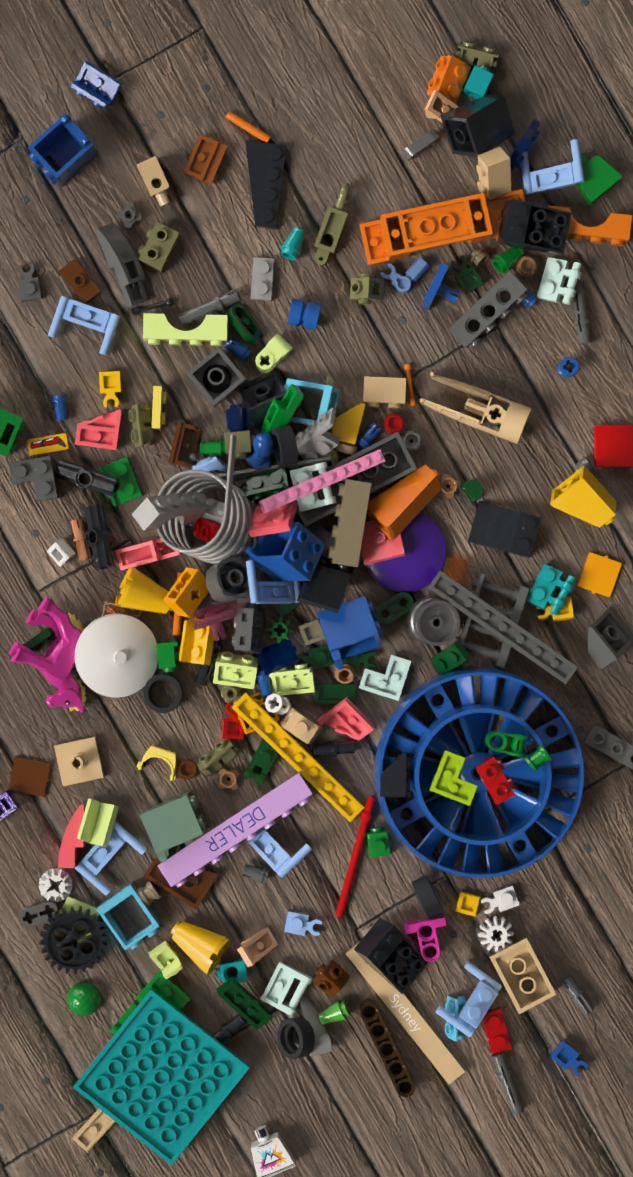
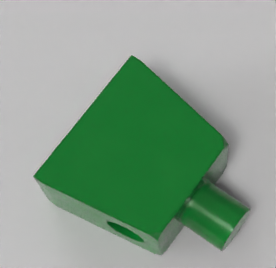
(598, 178)

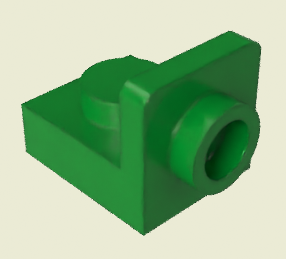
(378, 842)

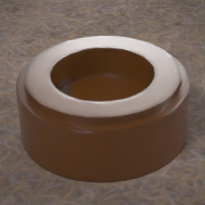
(187, 769)

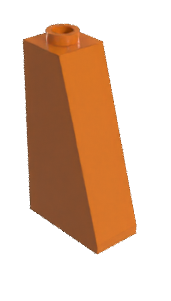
(403, 501)

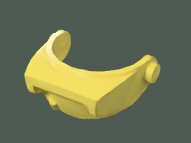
(167, 755)

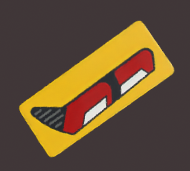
(47, 444)

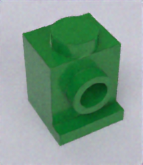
(168, 656)

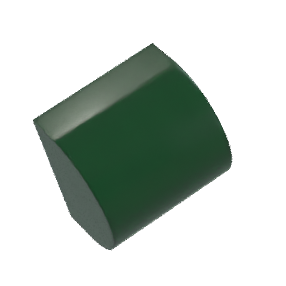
(472, 489)

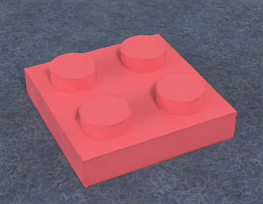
(272, 522)

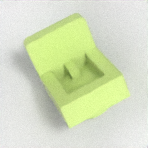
(166, 959)

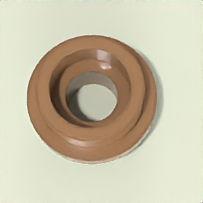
(345, 679)

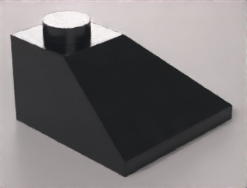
(259, 395)

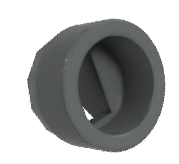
(584, 461)

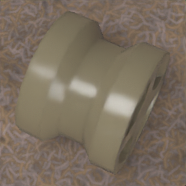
(148, 893)

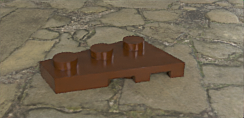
(190, 892)

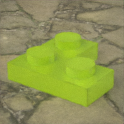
(447, 781)

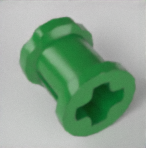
(538, 758)

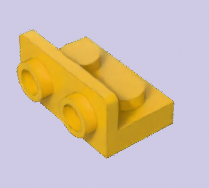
(196, 644)

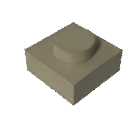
(311, 632)

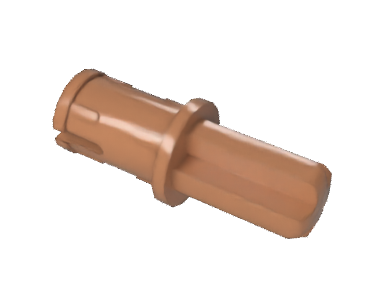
(79, 538)

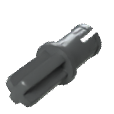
(577, 995)

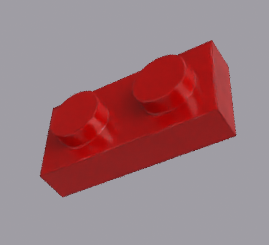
(496, 1031)

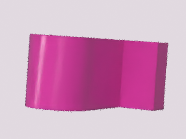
(426, 940)

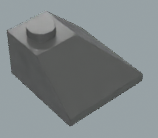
(607, 639)

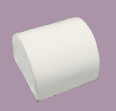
(61, 552)

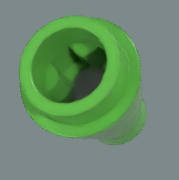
(336, 1012)

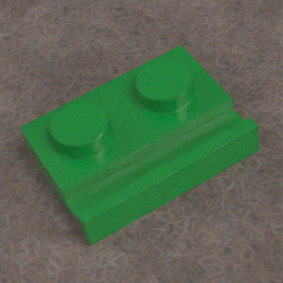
(128, 486)

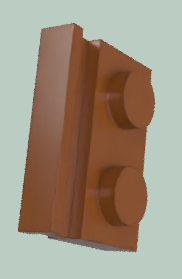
(205, 159)

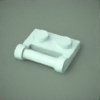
(312, 501)
(280, 985)

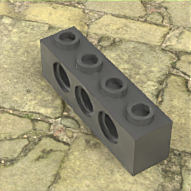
(460, 327)

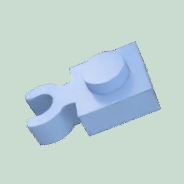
(298, 923)

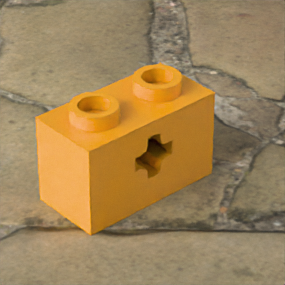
(187, 592)

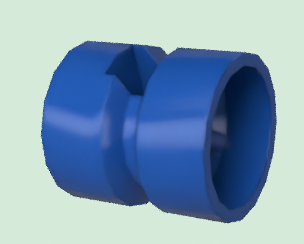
(304, 314)

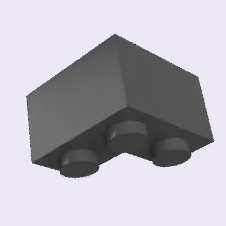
(40, 472)

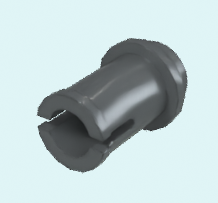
(255, 873)

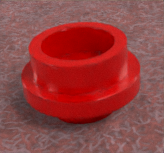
(394, 423)

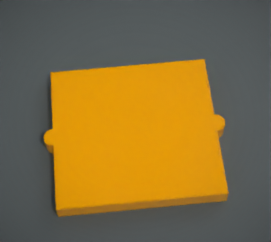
(599, 574)

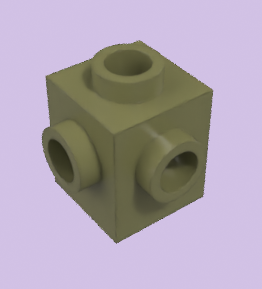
(362, 289)

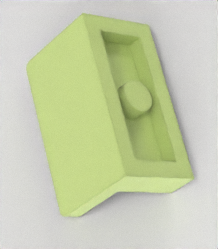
(97, 823)

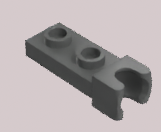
(610, 745)

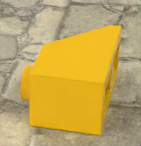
(348, 424)

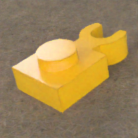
(110, 385)
(564, 614)

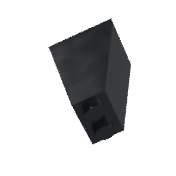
(478, 125)

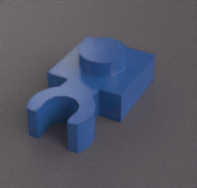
(566, 1057)

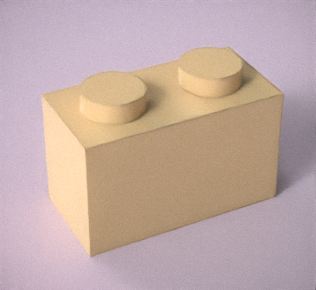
(494, 173)
(384, 391)

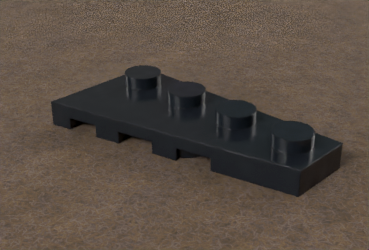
(266, 175)

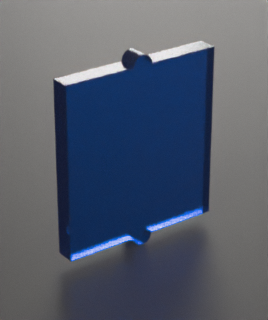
(277, 656)

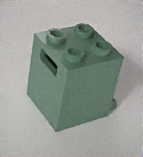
(173, 823)

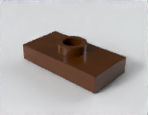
(79, 281)

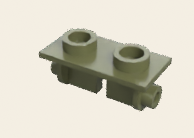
(485, 55)
(140, 434)
(209, 762)

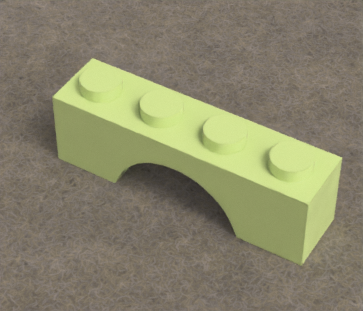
(158, 329)

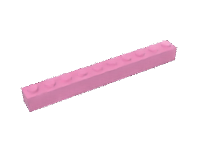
(321, 481)

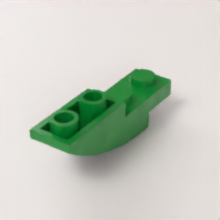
(281, 412)

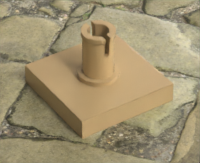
(79, 761)

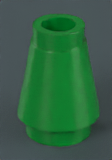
(506, 260)

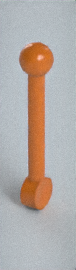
(407, 367)

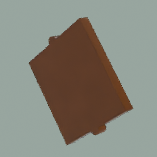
(29, 776)

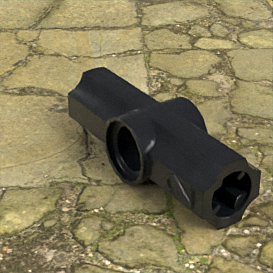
(98, 481)
(99, 537)

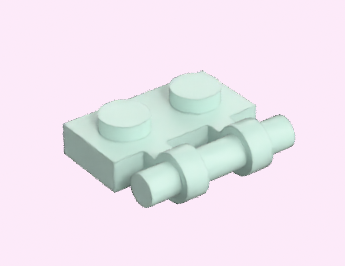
(553, 280)

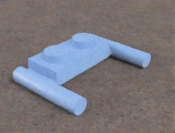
(553, 177)
(88, 317)
(271, 592)
(274, 854)
(99, 856)
(477, 1004)

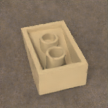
(522, 975)

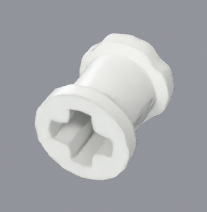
(283, 701)

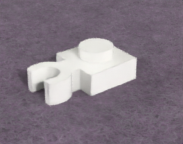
(503, 899)

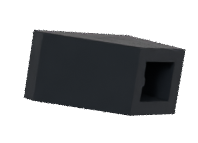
(393, 777)

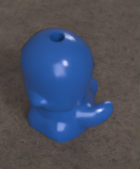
(262, 450)

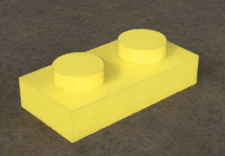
(159, 399)

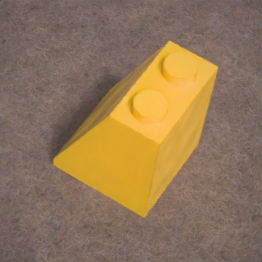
(584, 498)

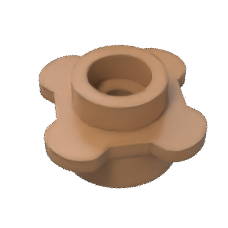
(449, 492)
(223, 783)

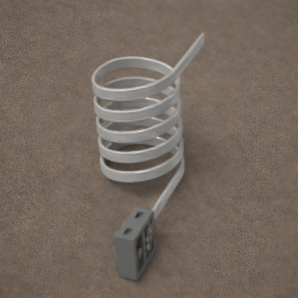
(248, 620)

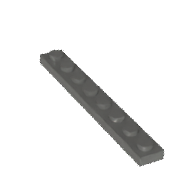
(502, 627)

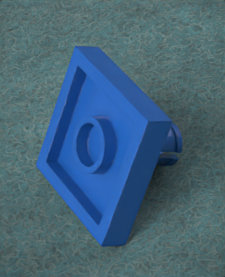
(438, 288)

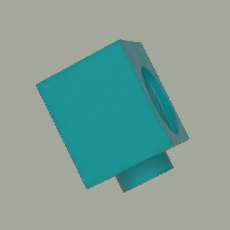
(478, 82)
(239, 964)

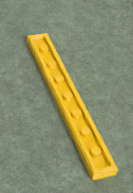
(297, 757)

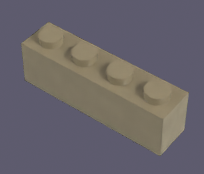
(351, 522)

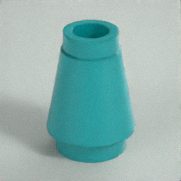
(292, 246)

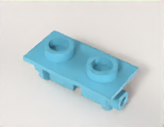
(454, 1006)

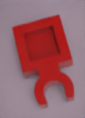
(231, 726)

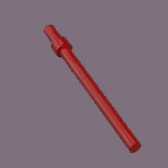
(365, 817)

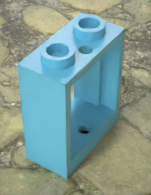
(328, 401)
(134, 941)

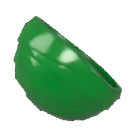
(84, 999)

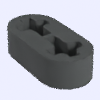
(421, 145)
(41, 918)

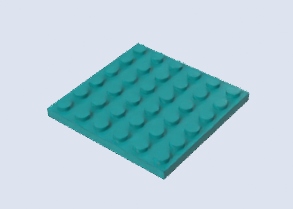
(161, 1076)

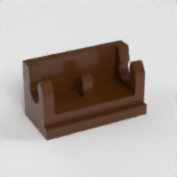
(184, 444)

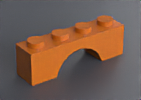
(614, 229)

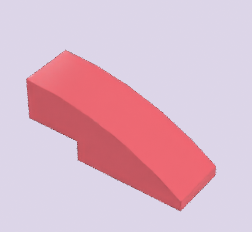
(144, 554)
(70, 842)

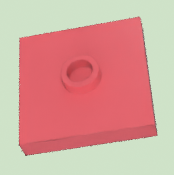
(378, 547)

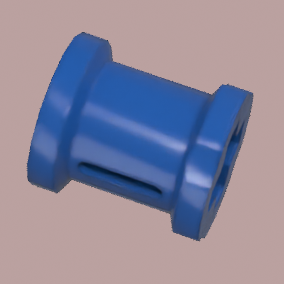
(571, 361)

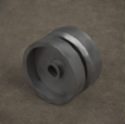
(445, 620)

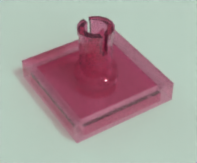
(213, 617)

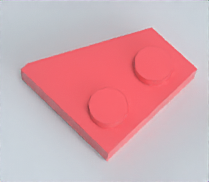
(100, 431)
(347, 720)

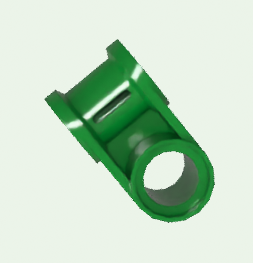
(511, 743)

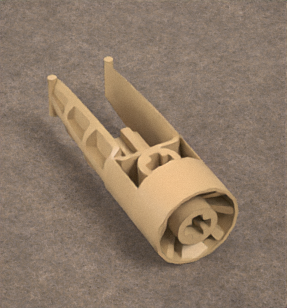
(511, 421)

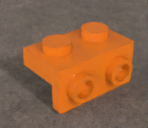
(449, 77)

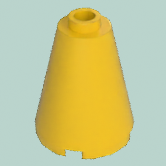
(141, 593)
(200, 945)

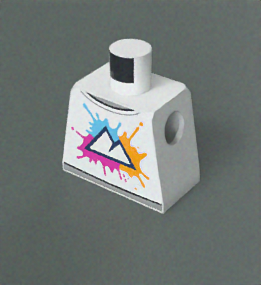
(270, 1153)

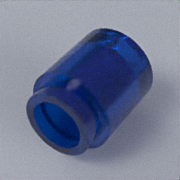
(236, 418)

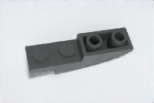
(125, 263)

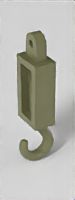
(333, 225)

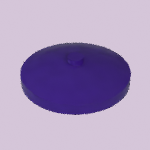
(423, 559)

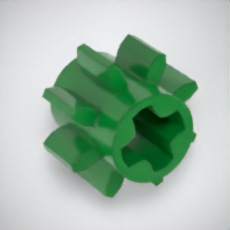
(275, 634)

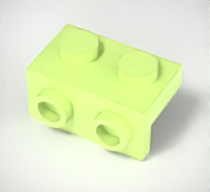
(293, 681)

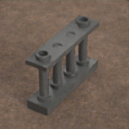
(517, 595)

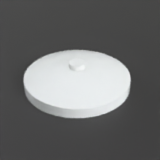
(116, 655)

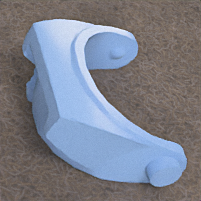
(210, 464)

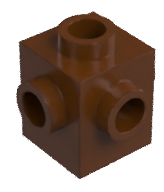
(331, 978)

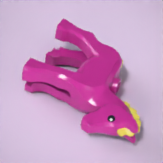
(59, 658)

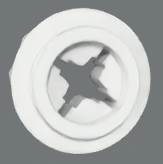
(55, 875)

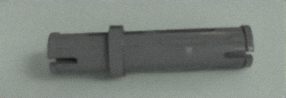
(209, 307)
(581, 315)
(515, 1105)

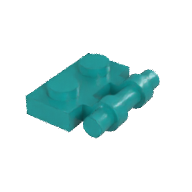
(544, 587)

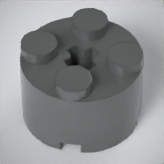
(228, 580)

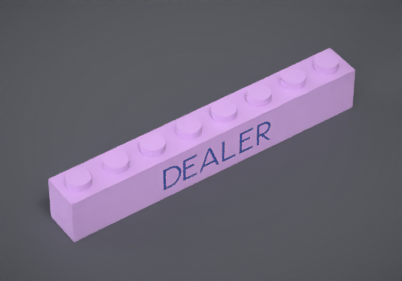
(234, 830)

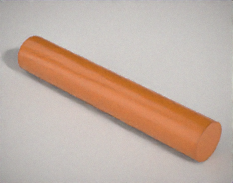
(248, 127)

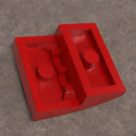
(613, 446)

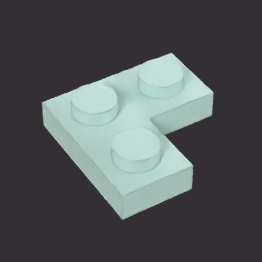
(387, 684)

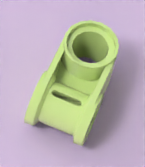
(276, 351)

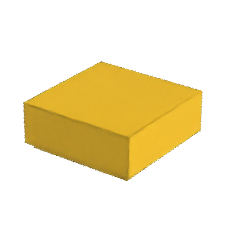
(468, 903)

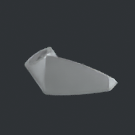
(322, 1039)

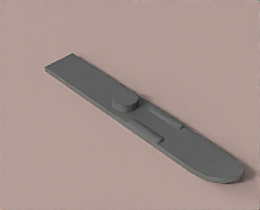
(241, 475)

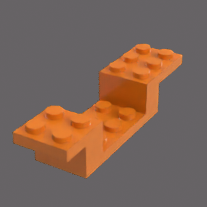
(433, 226)

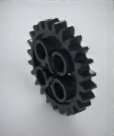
(80, 956)

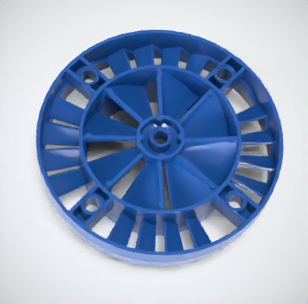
(480, 821)

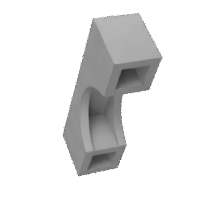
(159, 509)

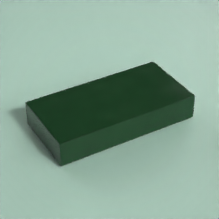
(334, 693)

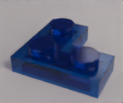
(524, 144)

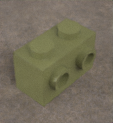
(158, 247)
(244, 444)

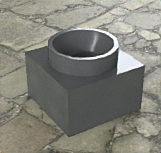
(216, 363)

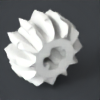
(488, 933)

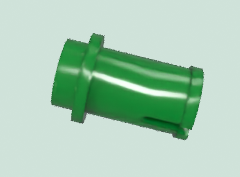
(212, 448)

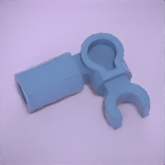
(403, 283)

